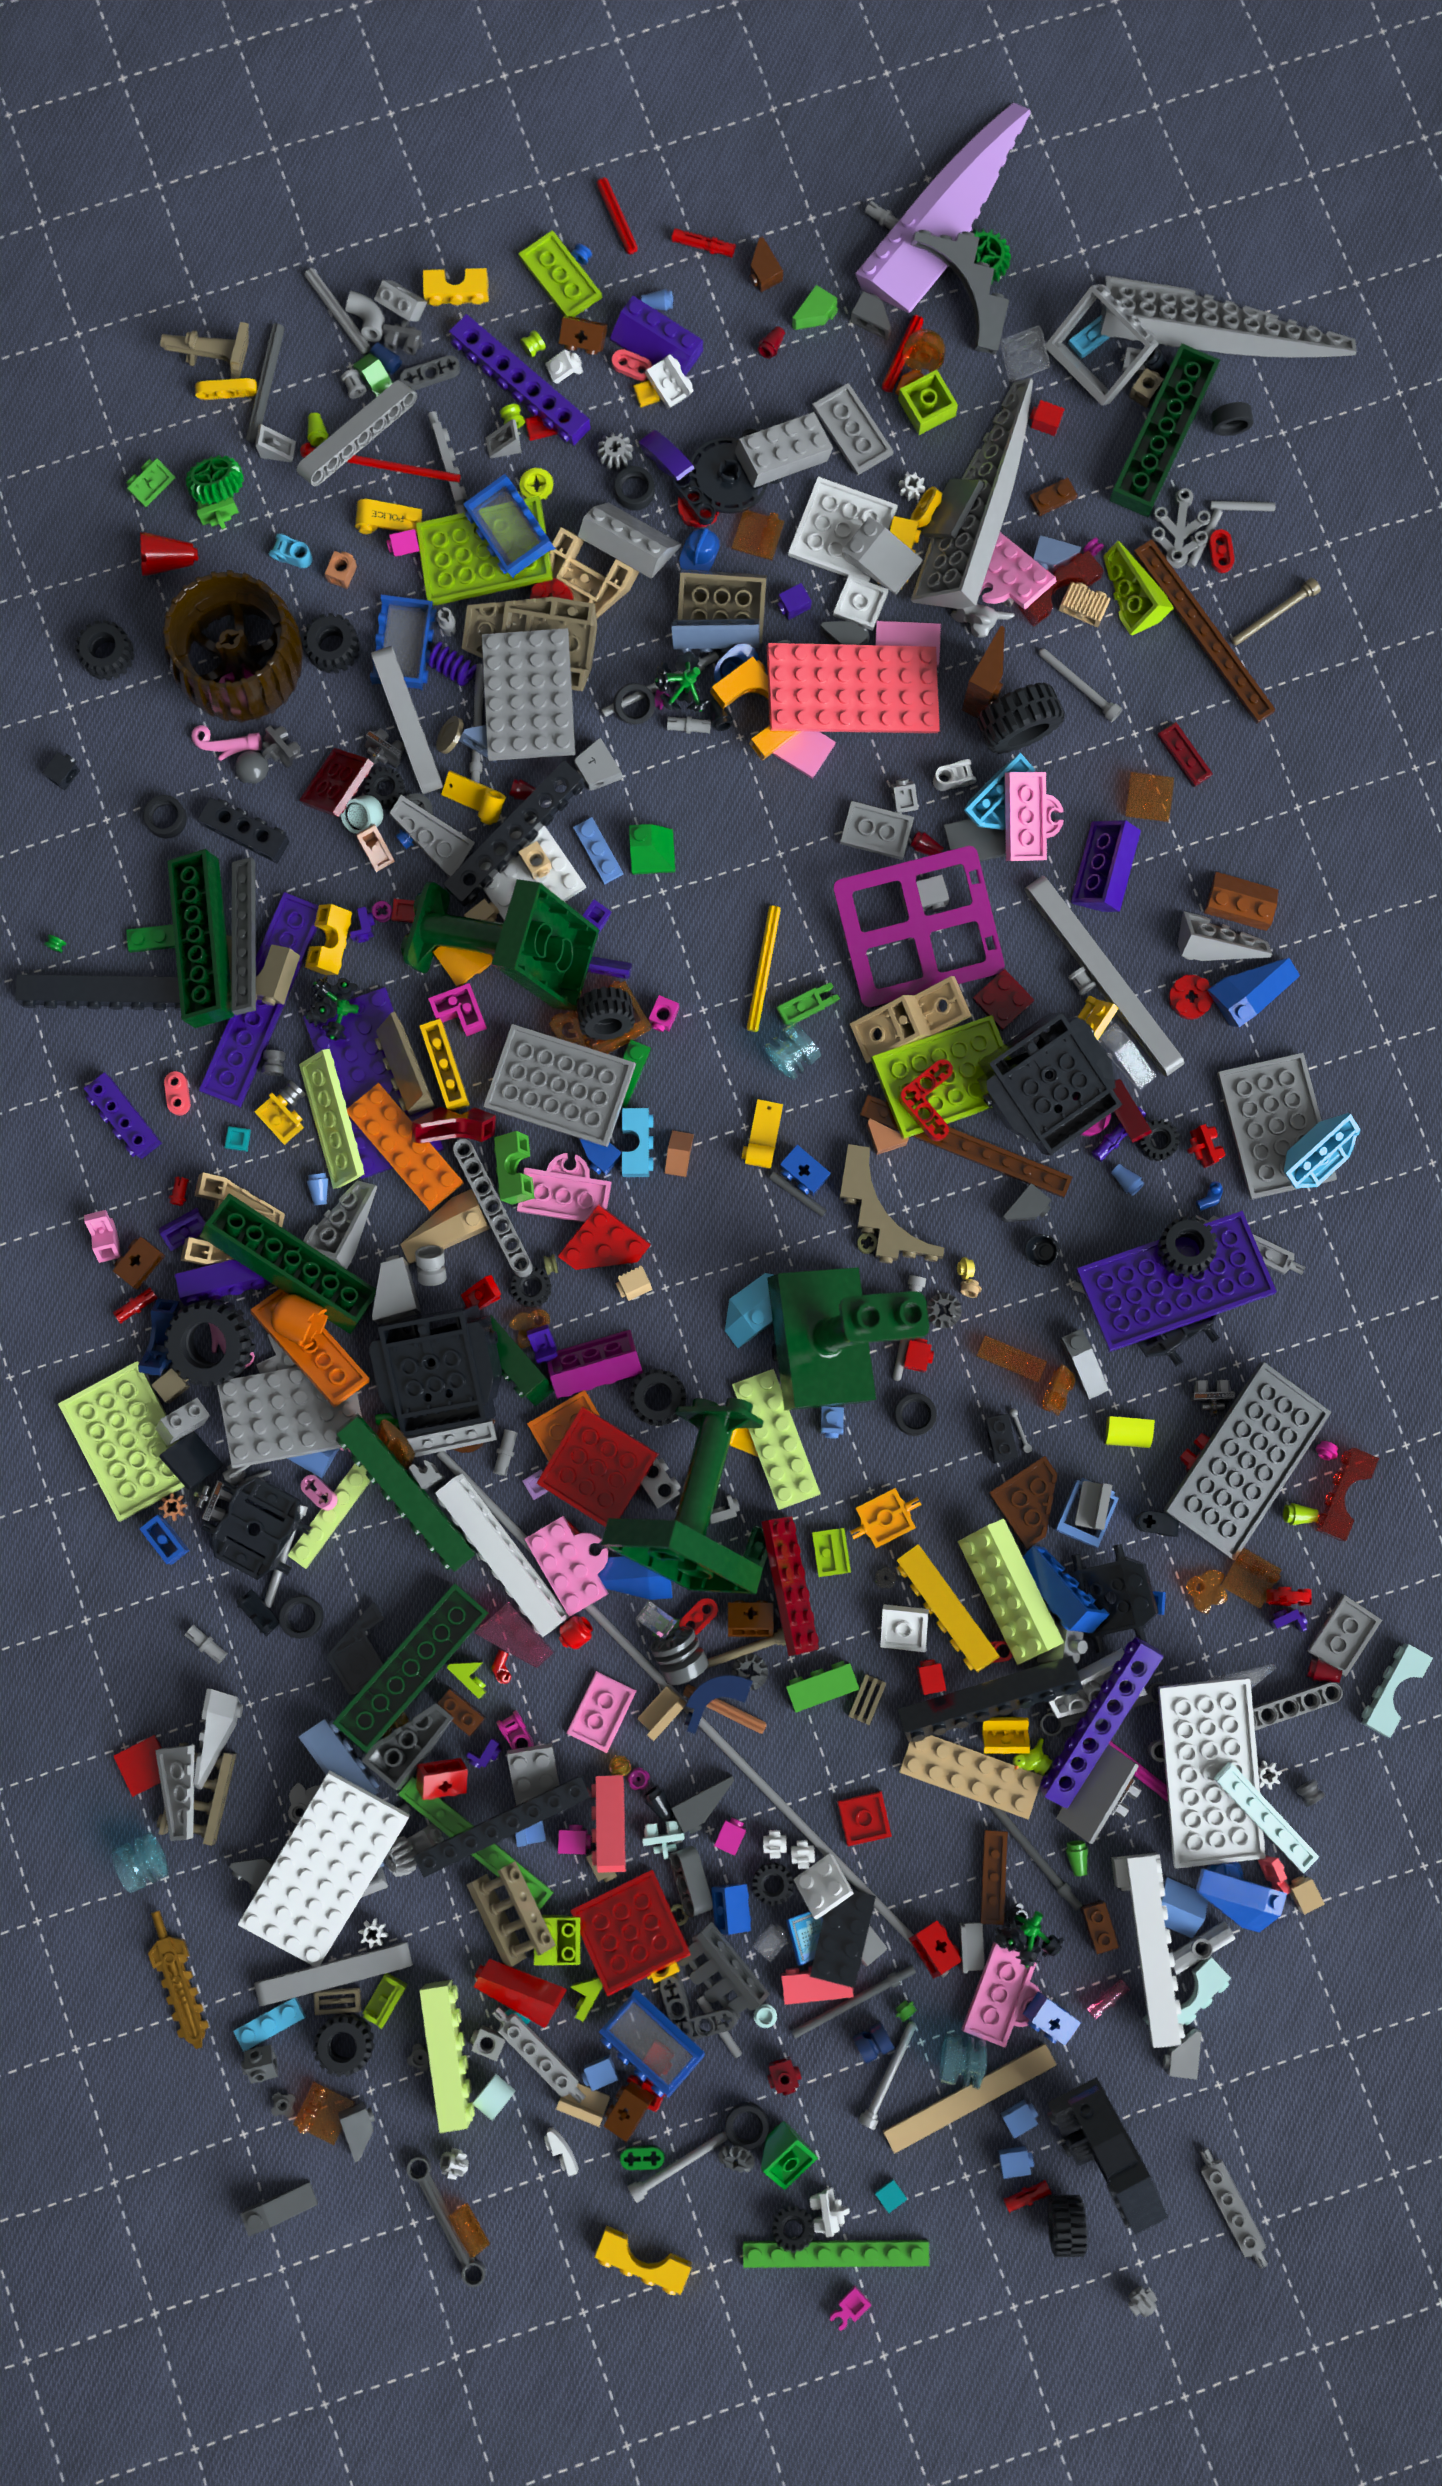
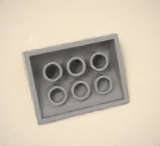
(627, 539)

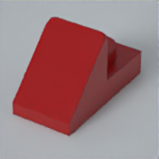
(482, 1293)

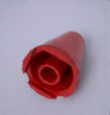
(165, 554)

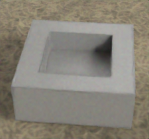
(1131, 354)

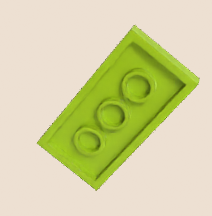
(560, 275)

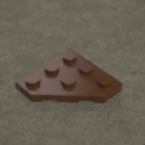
(1028, 1501)

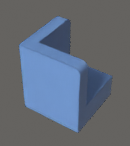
(531, 1835)

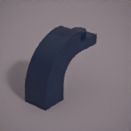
(155, 1357)
(720, 1686)

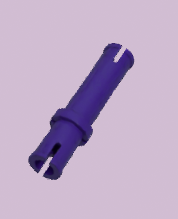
(1111, 1141)

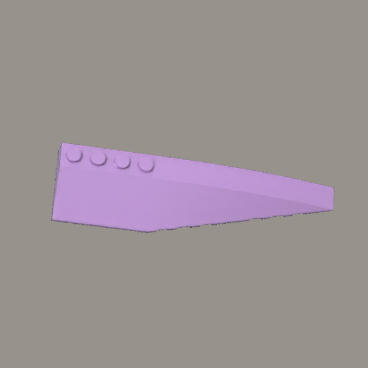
(946, 207)

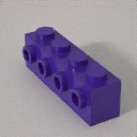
(122, 1115)
(217, 1281)

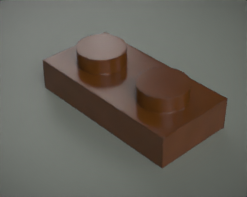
(1053, 496)

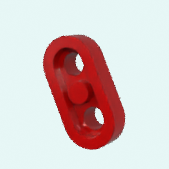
(1221, 552)
(698, 1616)

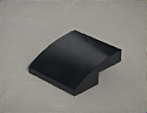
(191, 1460)

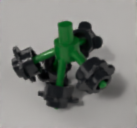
(330, 1004)
(1024, 1936)

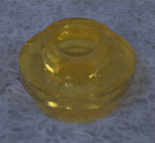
(619, 1766)

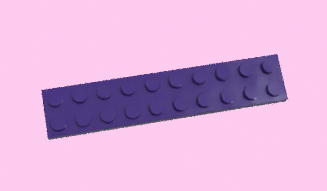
(250, 1032)

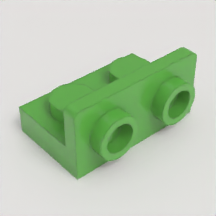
(150, 482)

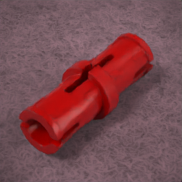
(135, 1305)
(1027, 2196)

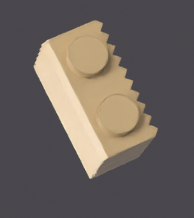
(1084, 604)
(633, 1283)

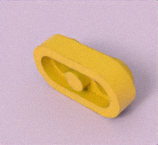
(926, 506)

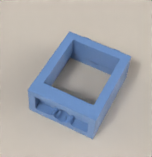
(1075, 1533)

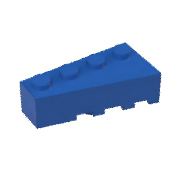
(1062, 1592)

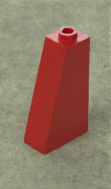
(519, 1991)

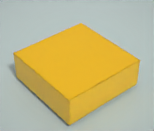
(646, 394)

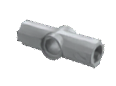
(1213, 1939)

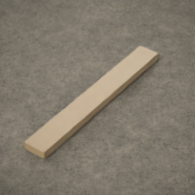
(968, 2099)

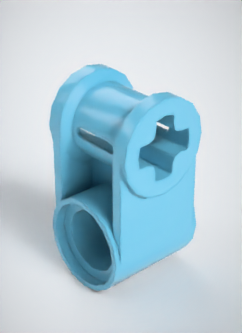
(287, 550)

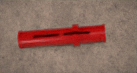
(698, 241)

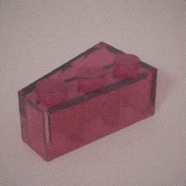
(515, 1635)

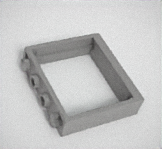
(1076, 367)

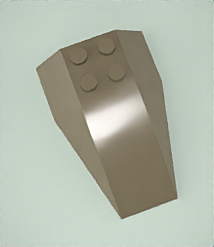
(537, 615)

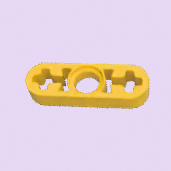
(225, 389)

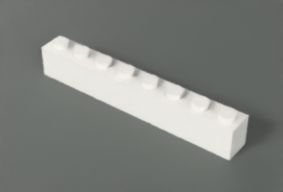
(502, 1555)
(1153, 1950)

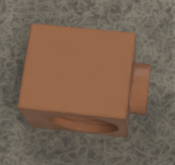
(344, 577)

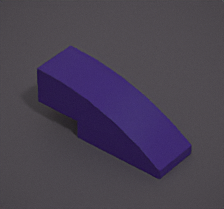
(666, 455)

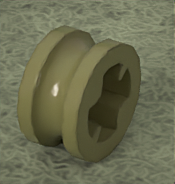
(863, 1237)
(550, 1264)
(682, 1921)

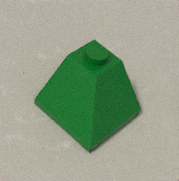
(651, 849)
(786, 2155)

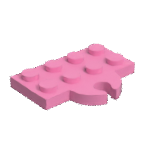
(1014, 575)
(1028, 816)
(565, 1192)
(569, 1564)
(1000, 1997)

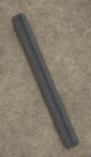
(265, 381)

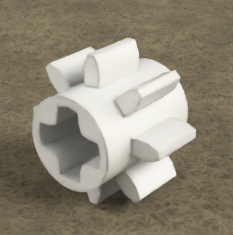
(914, 481)
(1271, 1779)
(774, 1844)
(802, 1854)
(373, 1926)

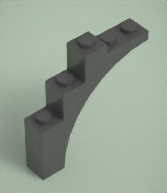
(976, 278)

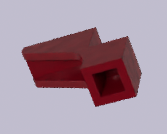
(446, 1124)

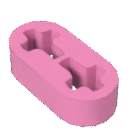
(315, 1496)

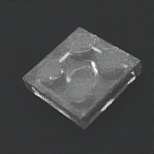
(1025, 353)

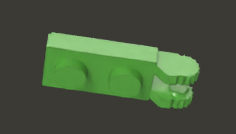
(806, 1005)

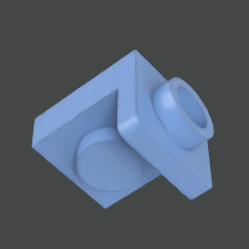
(832, 1421)

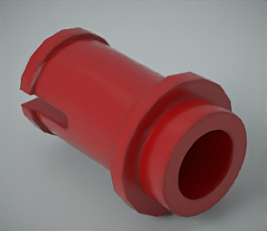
(179, 1191)

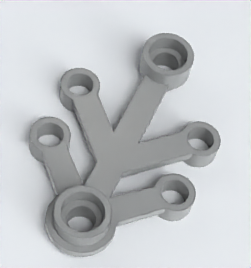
(1180, 532)

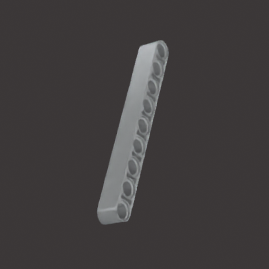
(1277, 1713)

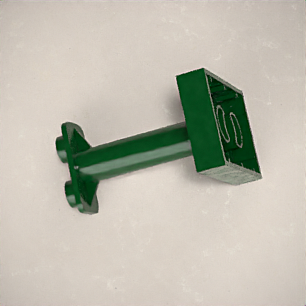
(538, 945)
(826, 1333)
(680, 1546)

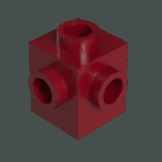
(784, 2067)

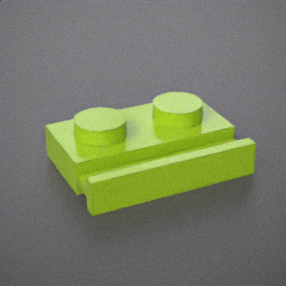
(831, 1552)

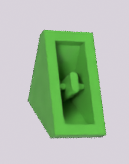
(373, 374)

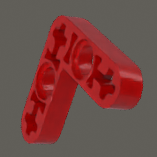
(920, 1094)

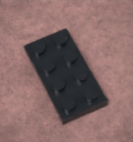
(843, 1940)

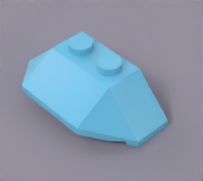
(988, 804)
(1321, 1151)
(749, 1312)

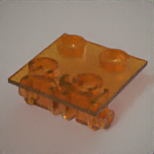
(758, 534)
(1063, 1382)
(1251, 1577)
(320, 2113)

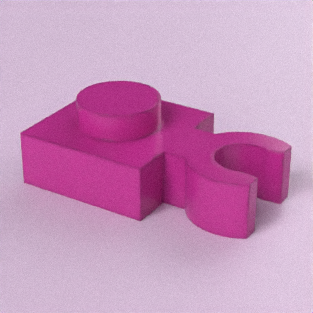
(852, 2306)

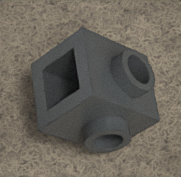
(260, 2064)

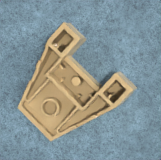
(585, 582)
(217, 1189)

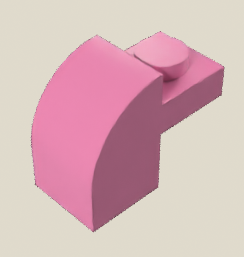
(104, 1236)

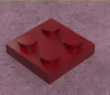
(1003, 999)

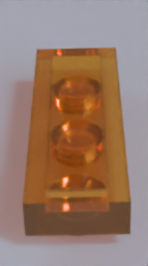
(1011, 1359)

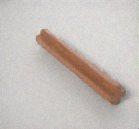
(731, 1712)

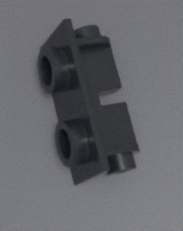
(258, 1612)

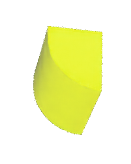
(1129, 1432)

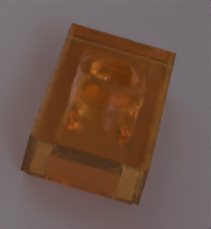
(468, 2230)

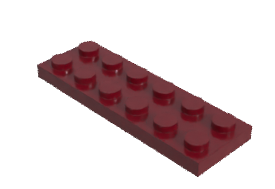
(790, 1585)

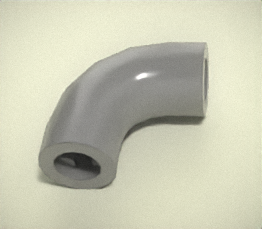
(370, 313)

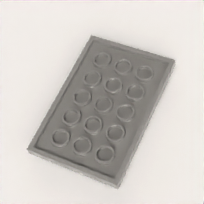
(528, 694)
(559, 1085)
(1268, 1113)
(279, 1417)

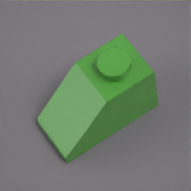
(815, 310)

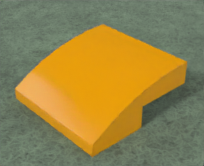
(462, 964)

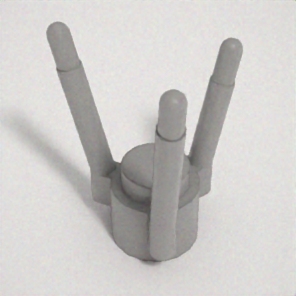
(236, 1475)

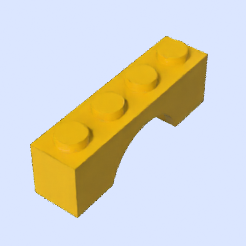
(669, 2273)

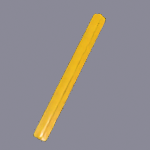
(763, 968)

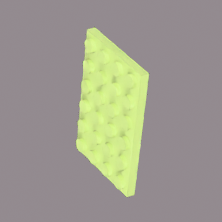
(120, 1442)

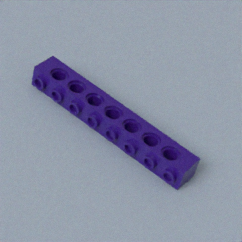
(469, 330)
(1101, 1734)

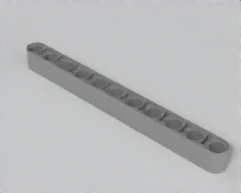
(1105, 975)

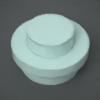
(765, 2016)

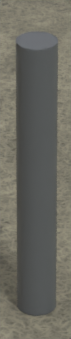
(797, 1194)

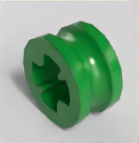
(55, 943)

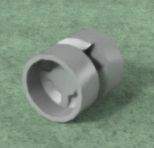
(430, 1265)

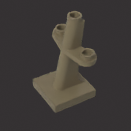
(225, 349)

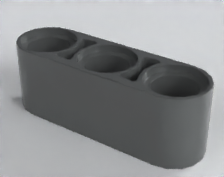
(691, 1881)

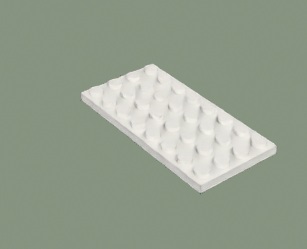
(1201, 1733)
(323, 1869)

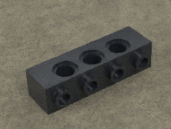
(270, 849)

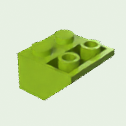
(566, 1935)

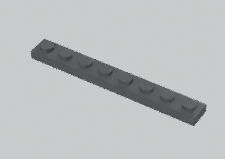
(243, 936)

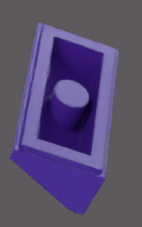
(610, 967)
(185, 1226)

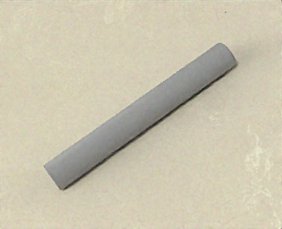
(1246, 506)
(1209, 530)
(726, 2037)

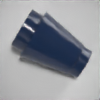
(389, 359)

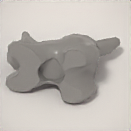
(981, 618)

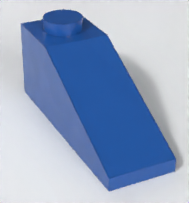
(601, 1157)

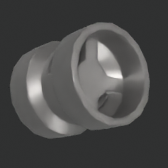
(272, 1065)

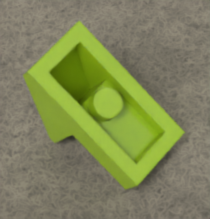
(463, 1672)
(590, 1989)

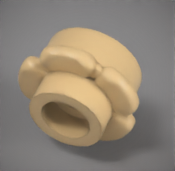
(970, 1288)

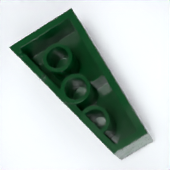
(520, 1369)

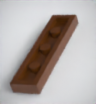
(993, 1877)

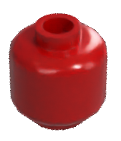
(575, 1632)

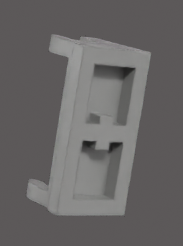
(428, 1476)

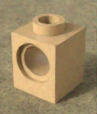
(535, 851)
(1305, 1894)

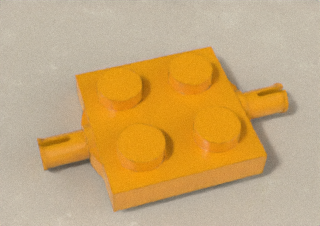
(885, 1518)

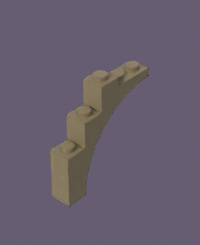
(872, 1217)

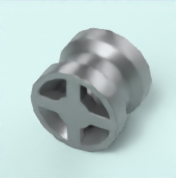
(291, 1093)
(1310, 1792)

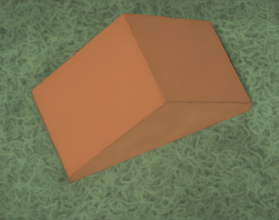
(884, 1138)
(679, 1153)

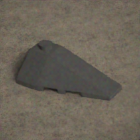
(399, 1753)

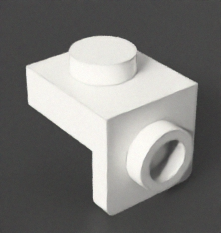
(564, 365)

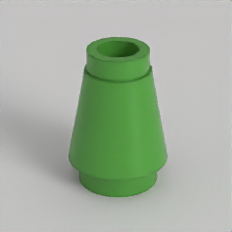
(1077, 1855)

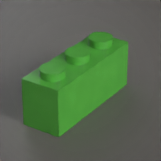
(822, 1686)

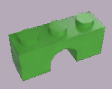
(509, 1151)

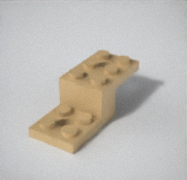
(911, 1018)

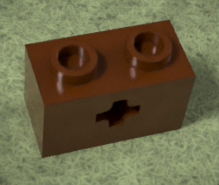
(594, 331)
(147, 1255)
(741, 1626)
(464, 1713)
(1099, 1927)
(625, 2122)

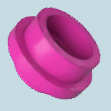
(1327, 1450)

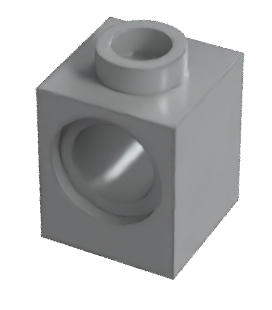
(498, 2043)

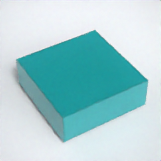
(237, 1138)
(890, 2195)

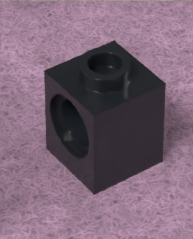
(61, 770)

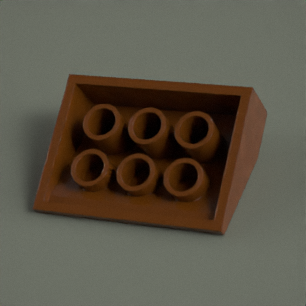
(985, 682)

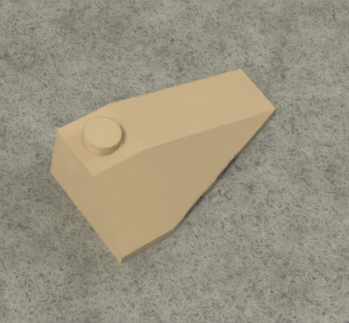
(451, 1224)

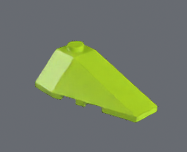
(1138, 595)

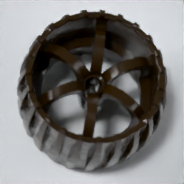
(233, 595)

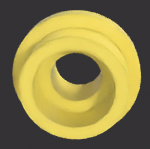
(966, 1268)

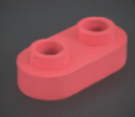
(633, 364)
(177, 1092)

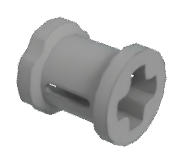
(361, 389)
(1082, 981)

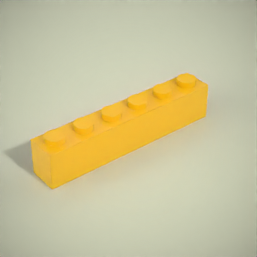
(948, 1609)

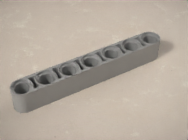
(356, 433)
(407, 719)
(485, 1200)
(333, 1974)

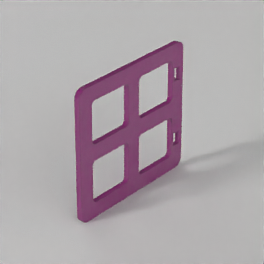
(918, 925)

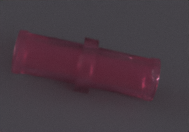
(1108, 1999)

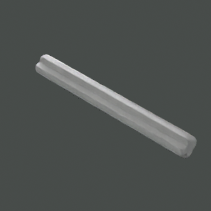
(337, 310)

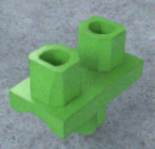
(216, 512)

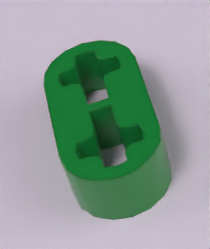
(641, 2151)

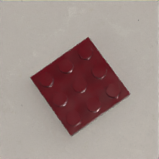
(336, 782)

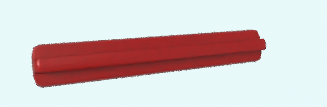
(617, 215)
(898, 361)

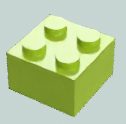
(927, 402)

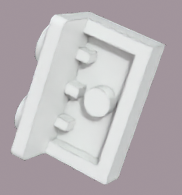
(669, 381)

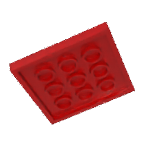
(597, 1467)
(630, 1932)

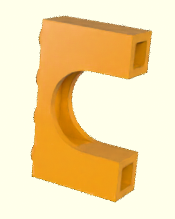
(751, 679)

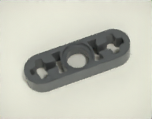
(447, 374)

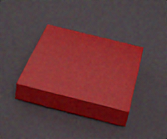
(140, 1765)
(864, 1818)

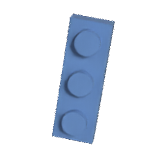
(598, 850)

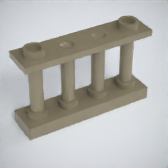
(213, 1808)
(497, 1921)

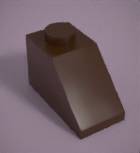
(764, 267)

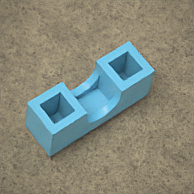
(637, 1122)

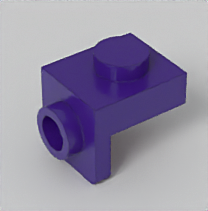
(366, 921)
(542, 1344)
(1284, 1617)
(491, 1752)

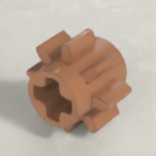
(166, 1507)

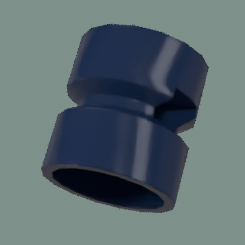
(873, 2042)

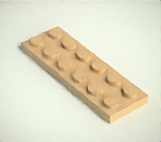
(972, 1775)

